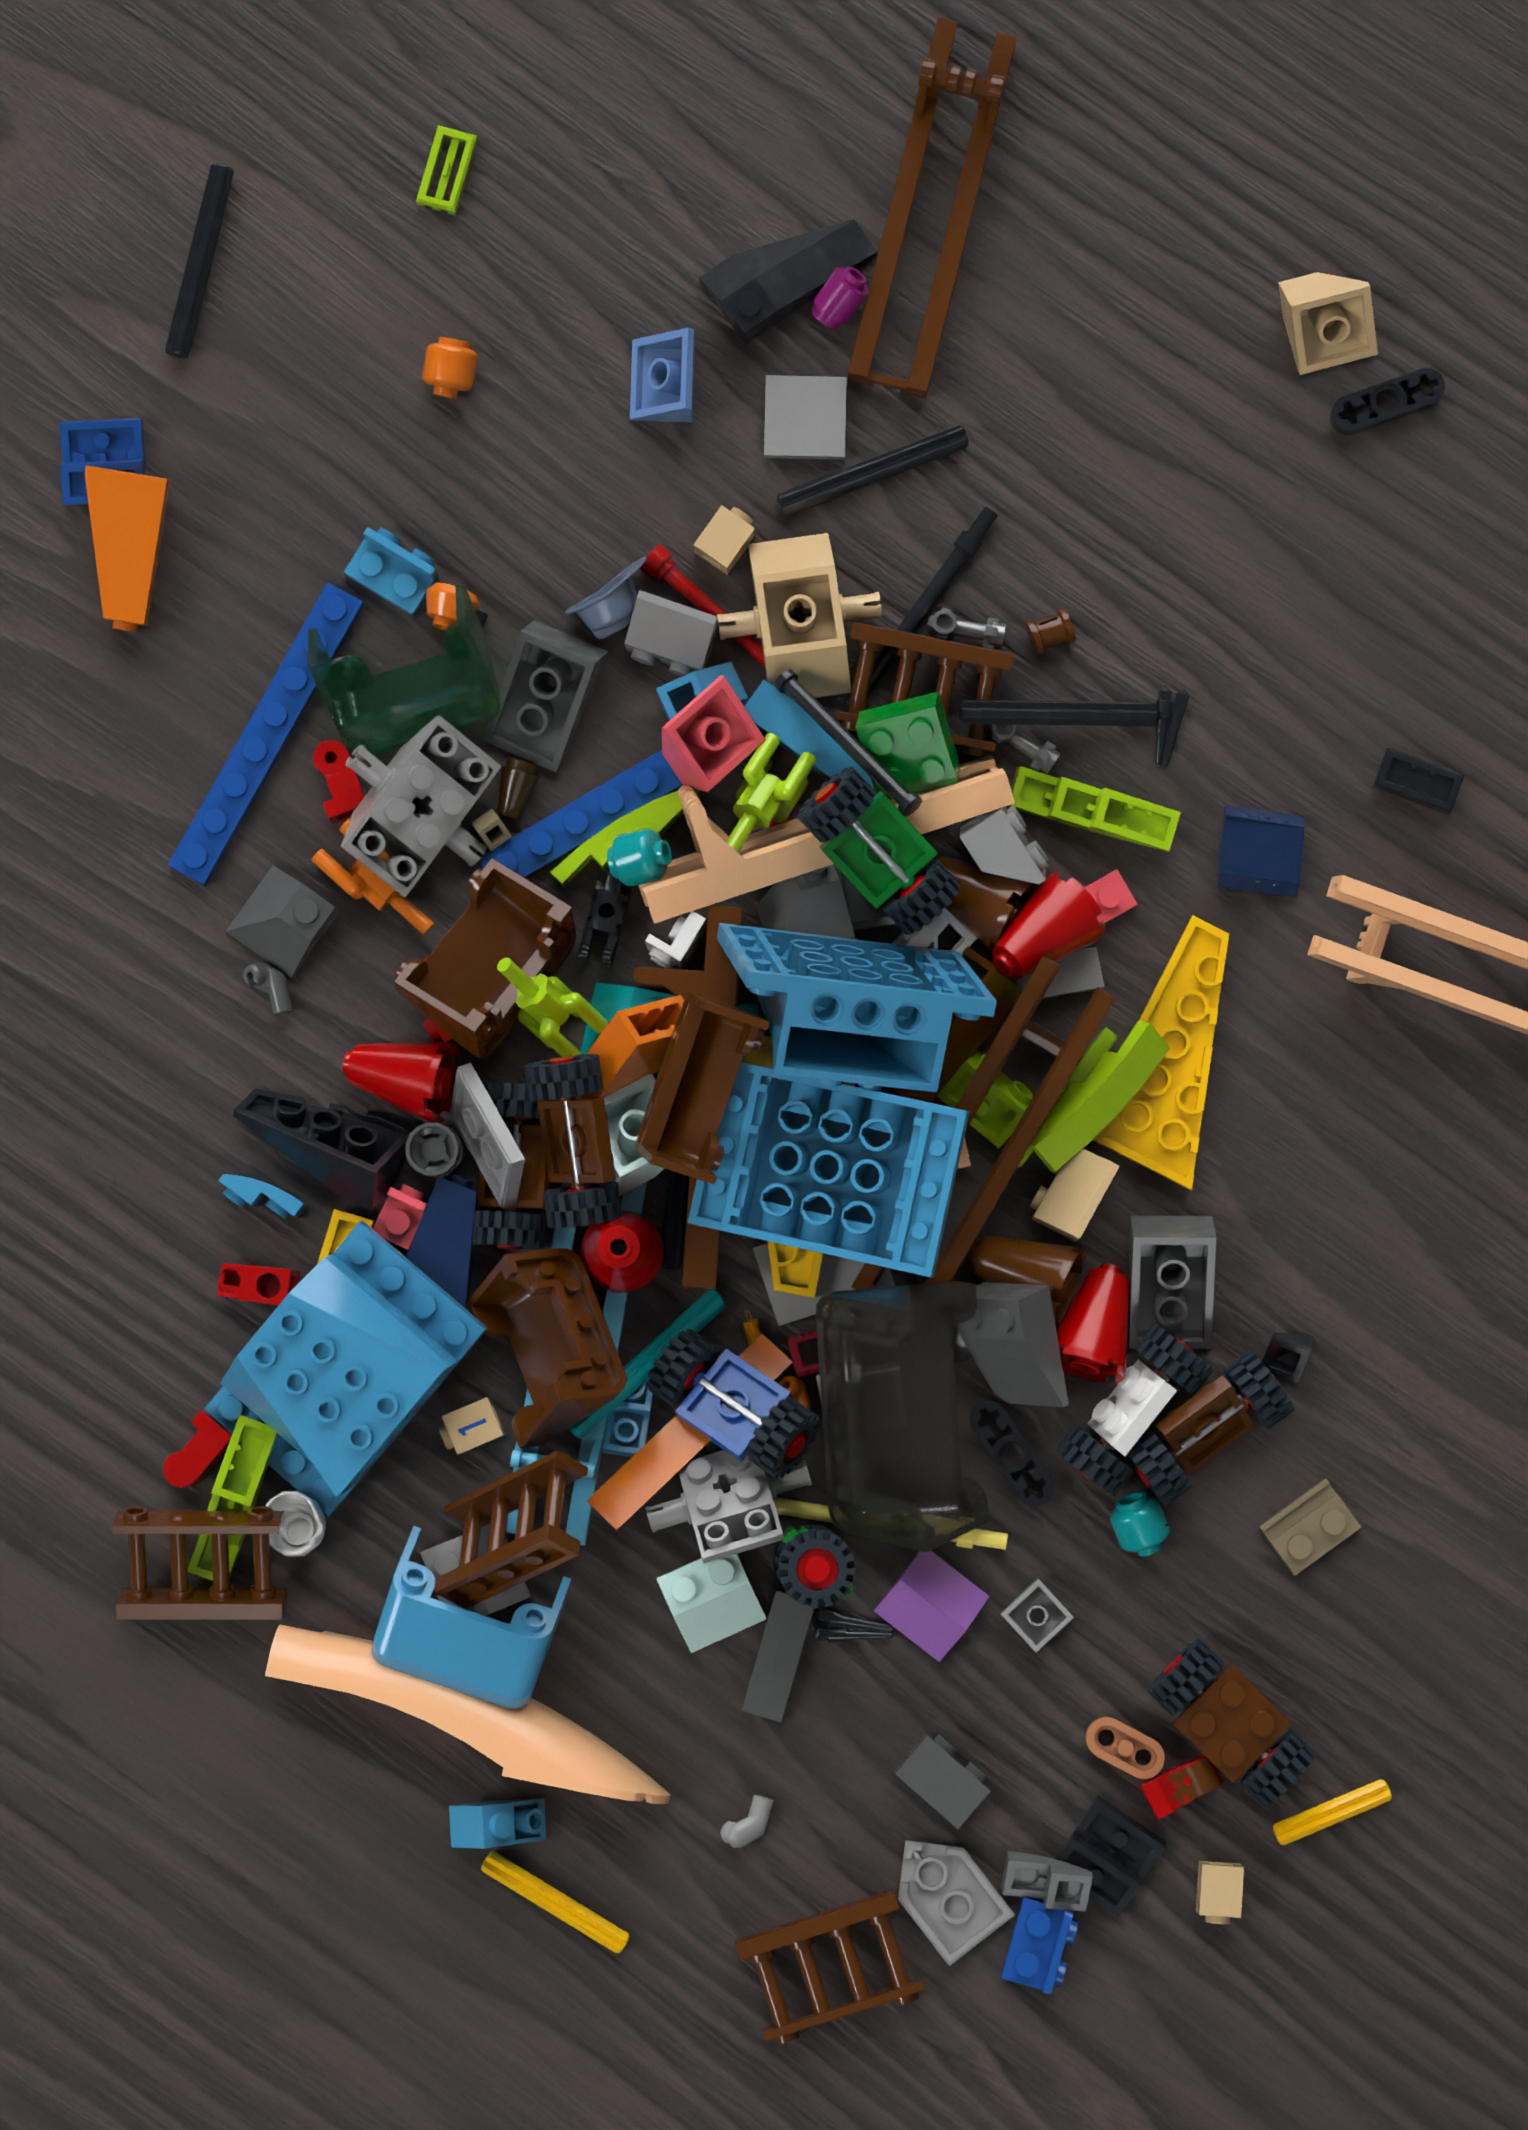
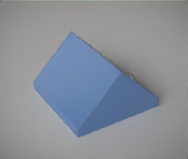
(663, 377)

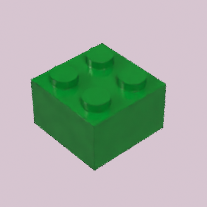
(911, 742)

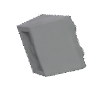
(1001, 847)

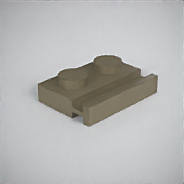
(1309, 1526)

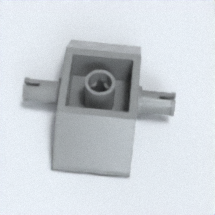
(446, 778)
(727, 1503)

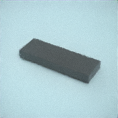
(777, 1657)

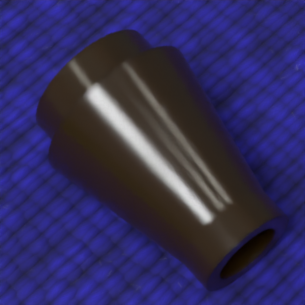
(516, 785)

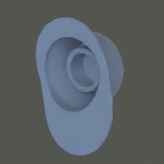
(611, 606)

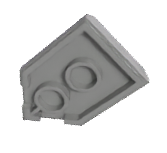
(949, 1898)

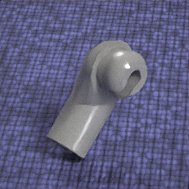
(751, 1827)

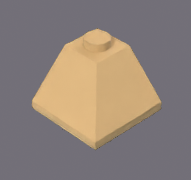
(1328, 320)

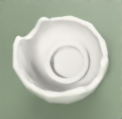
(302, 1524)

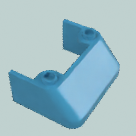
(461, 1646)

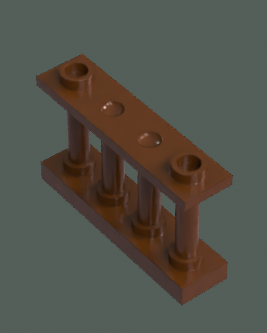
(910, 648)
(531, 1550)
(181, 1599)
(838, 1924)

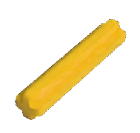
(1332, 1812)

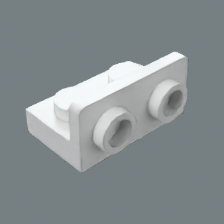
(684, 939)

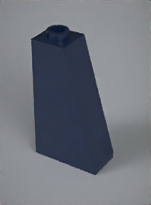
(445, 1237)

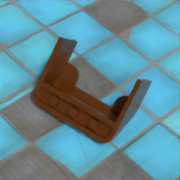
(696, 1086)

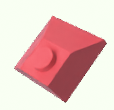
(709, 737)

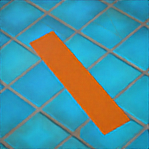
(669, 1450)

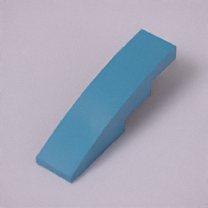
(798, 732)

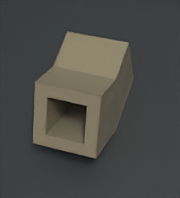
(485, 824)

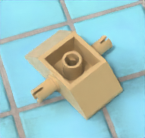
(803, 576)

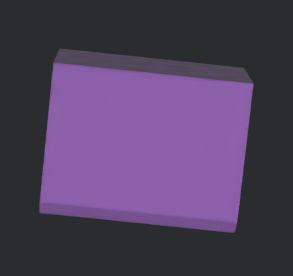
(932, 1604)

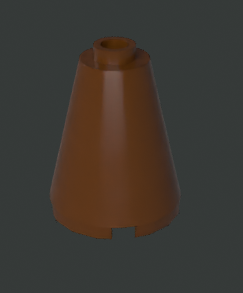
(985, 901)
(1029, 1262)

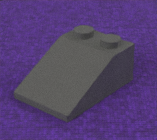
(544, 694)
(1172, 1278)
(1017, 1344)

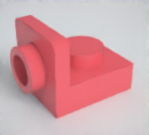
(1111, 896)
(400, 1216)

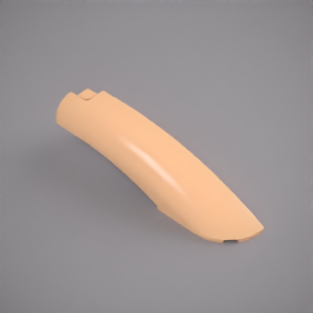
(526, 1741)

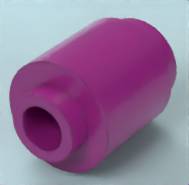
(840, 297)

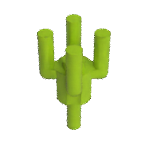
(764, 795)
(547, 1006)

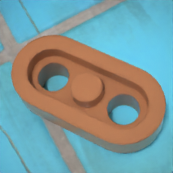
(1124, 1747)

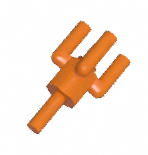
(362, 883)

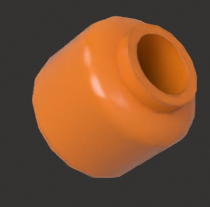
(450, 367)

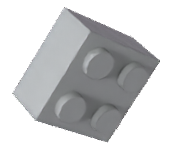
(1036, 1615)

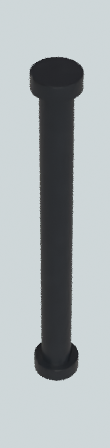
(908, 802)

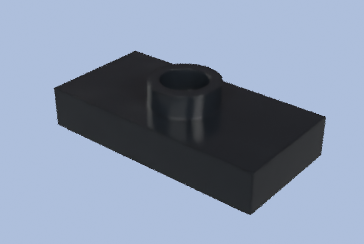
(1418, 781)

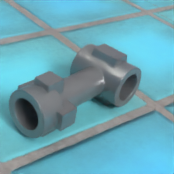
(945, 625)
(1042, 756)

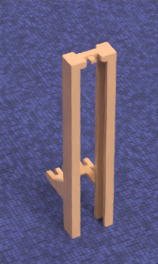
(790, 849)
(1391, 909)

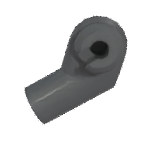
(271, 982)

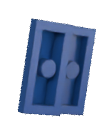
(102, 444)

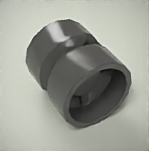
(435, 1150)

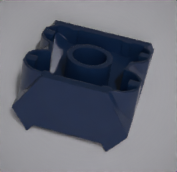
(1260, 851)

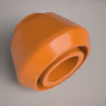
(442, 604)

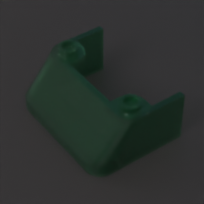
(397, 704)

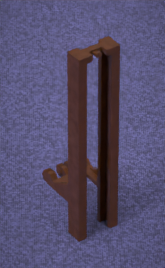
(932, 81)

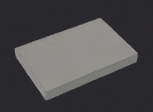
(486, 1136)
(834, 1275)

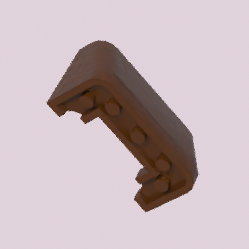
(460, 978)
(556, 1335)

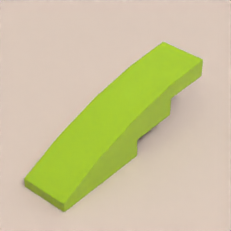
(1094, 809)
(655, 815)
(1093, 1104)
(236, 1486)

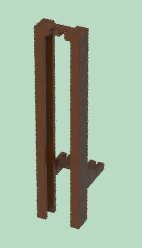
(720, 983)
(1068, 1055)

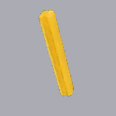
(555, 1902)

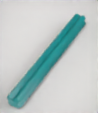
(638, 1369)

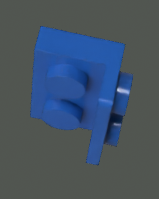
(1038, 1946)

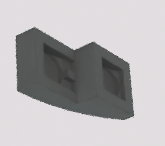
(1054, 1881)

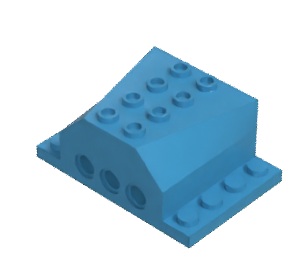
(855, 1005)
(834, 1170)
(346, 1364)

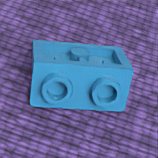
(392, 571)

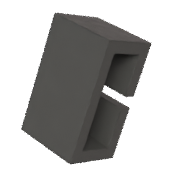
(943, 1780)

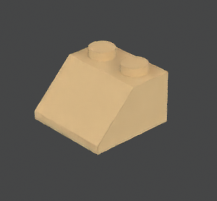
(1073, 1194)

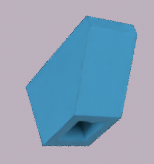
(682, 691)
(497, 1823)

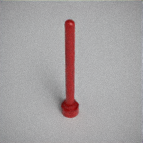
(661, 566)

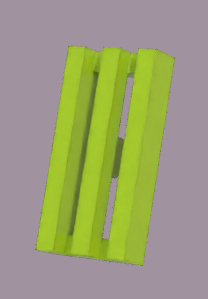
(438, 203)

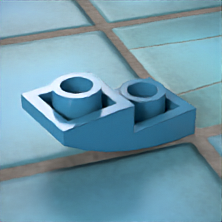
(249, 1190)
(629, 1423)

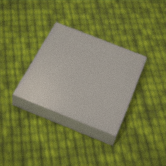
(805, 417)

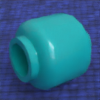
(639, 857)
(1139, 1523)

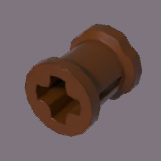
(1050, 631)

